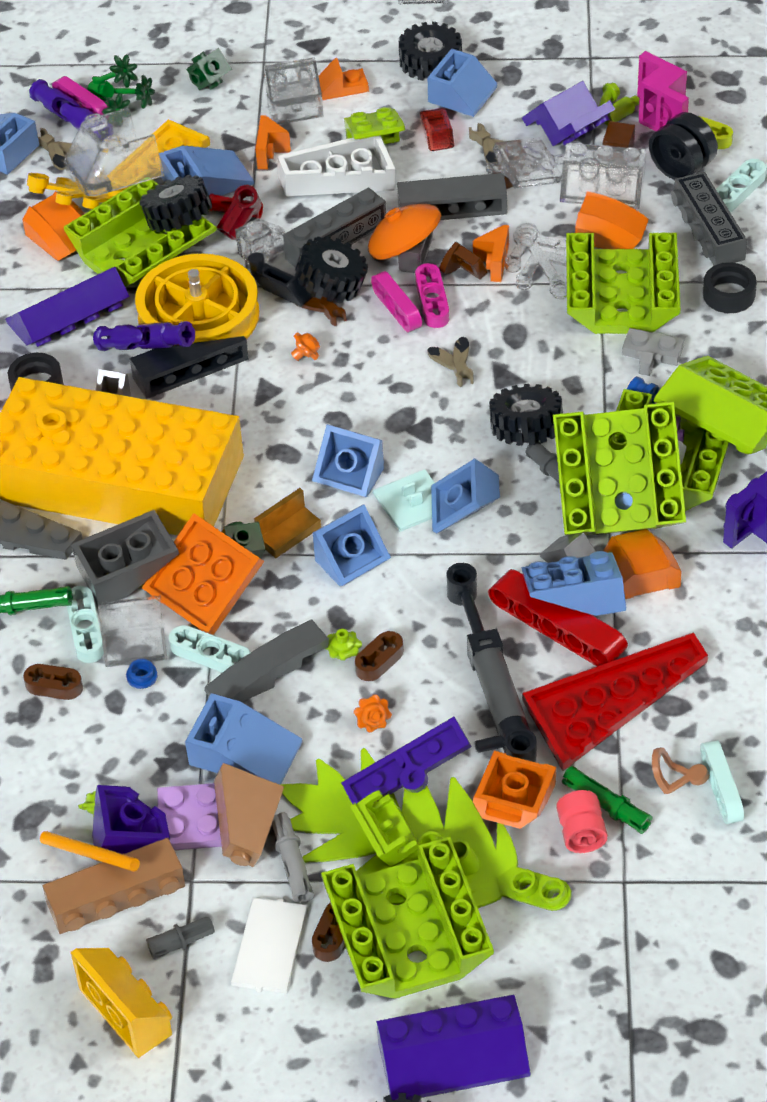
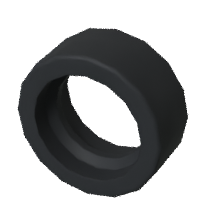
(729, 273)
(35, 363)

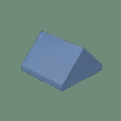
(349, 461)
(349, 546)

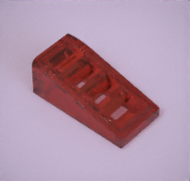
(437, 129)

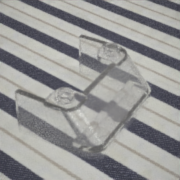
(110, 156)

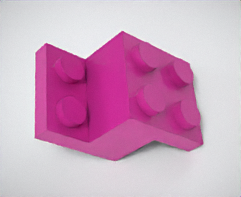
(660, 91)

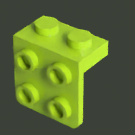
(382, 122)

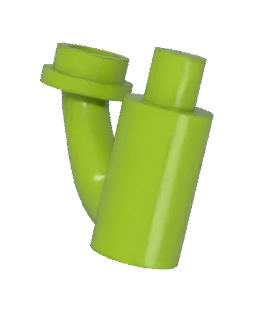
(623, 107)

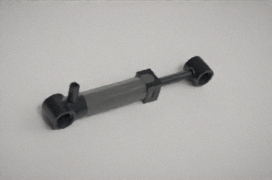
(487, 658)

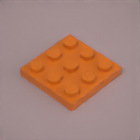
(204, 576)

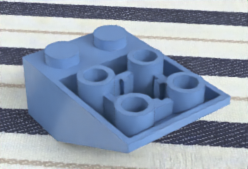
(17, 140)
(219, 168)
(582, 584)
(240, 738)

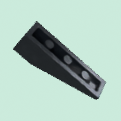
(176, 366)

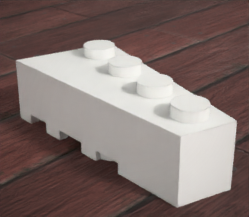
(337, 168)

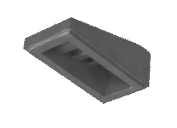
(415, 256)

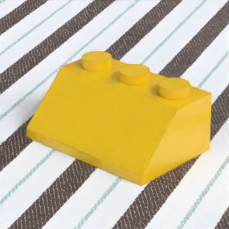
(121, 998)

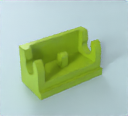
(385, 828)

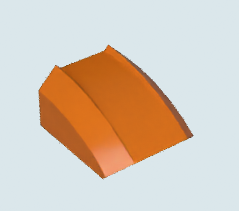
(611, 221)
(46, 223)
(644, 563)
(514, 790)

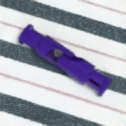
(59, 103)
(144, 336)

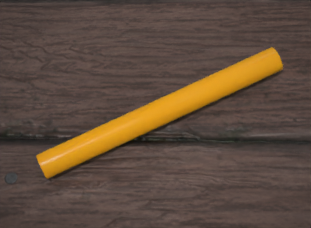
(90, 851)

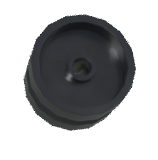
(683, 145)

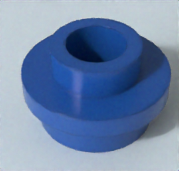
(137, 670)

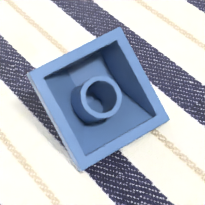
(463, 494)

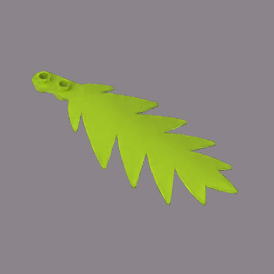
(488, 869)

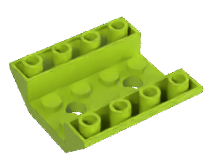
(121, 231)
(646, 289)
(720, 402)
(702, 456)
(596, 474)
(434, 919)

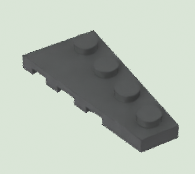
(34, 532)

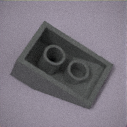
(123, 556)

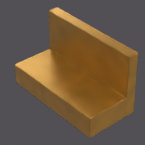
(287, 523)

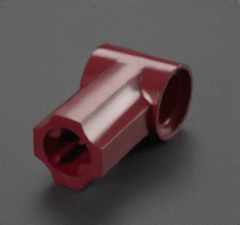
(238, 213)

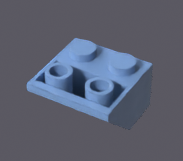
(460, 83)

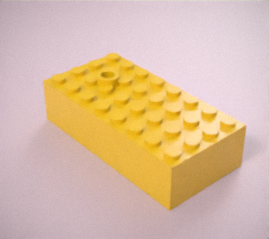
(115, 455)

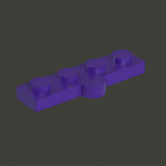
(410, 763)

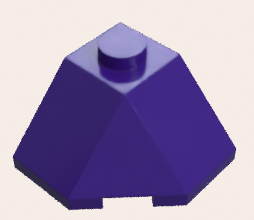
(124, 821)

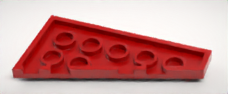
(595, 703)

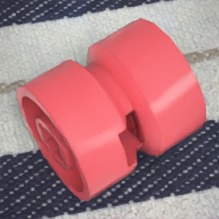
(582, 821)

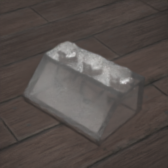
(604, 171)

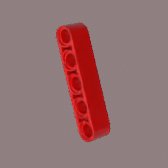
(568, 627)

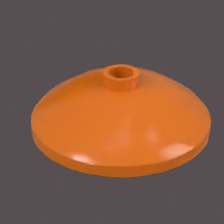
(402, 230)

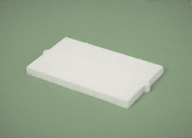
(269, 945)

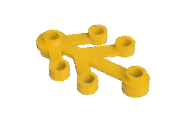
(66, 190)

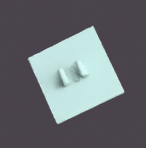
(407, 500)

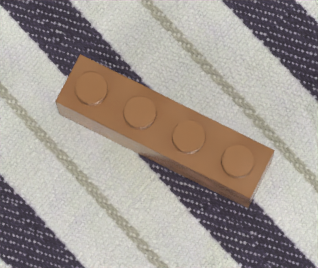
(108, 889)

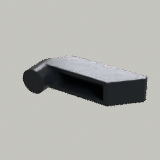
(277, 281)

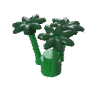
(121, 71)

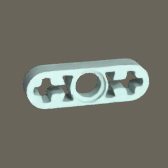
(741, 176)
(91, 632)
(201, 641)
(722, 782)

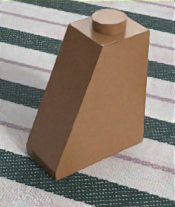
(244, 813)

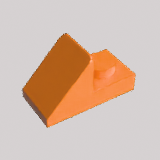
(338, 84)
(270, 139)
(493, 250)

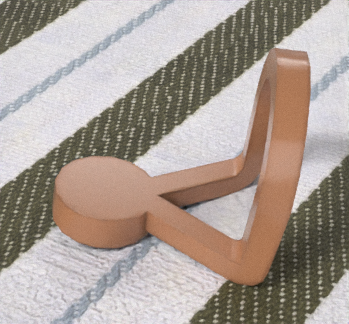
(696, 774)

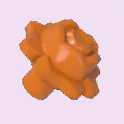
(306, 346)
(372, 713)

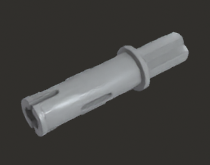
(294, 865)

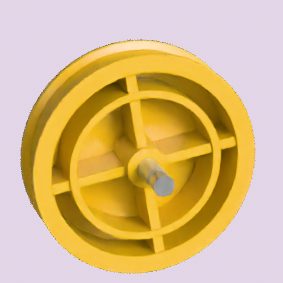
(201, 289)

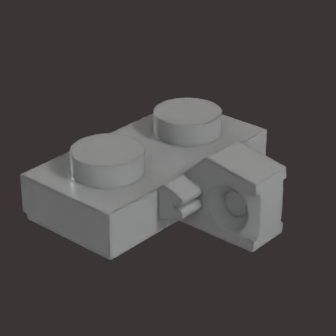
(652, 348)

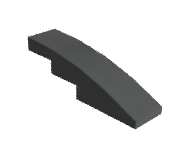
(272, 660)

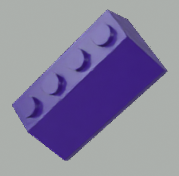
(69, 307)
(453, 1048)

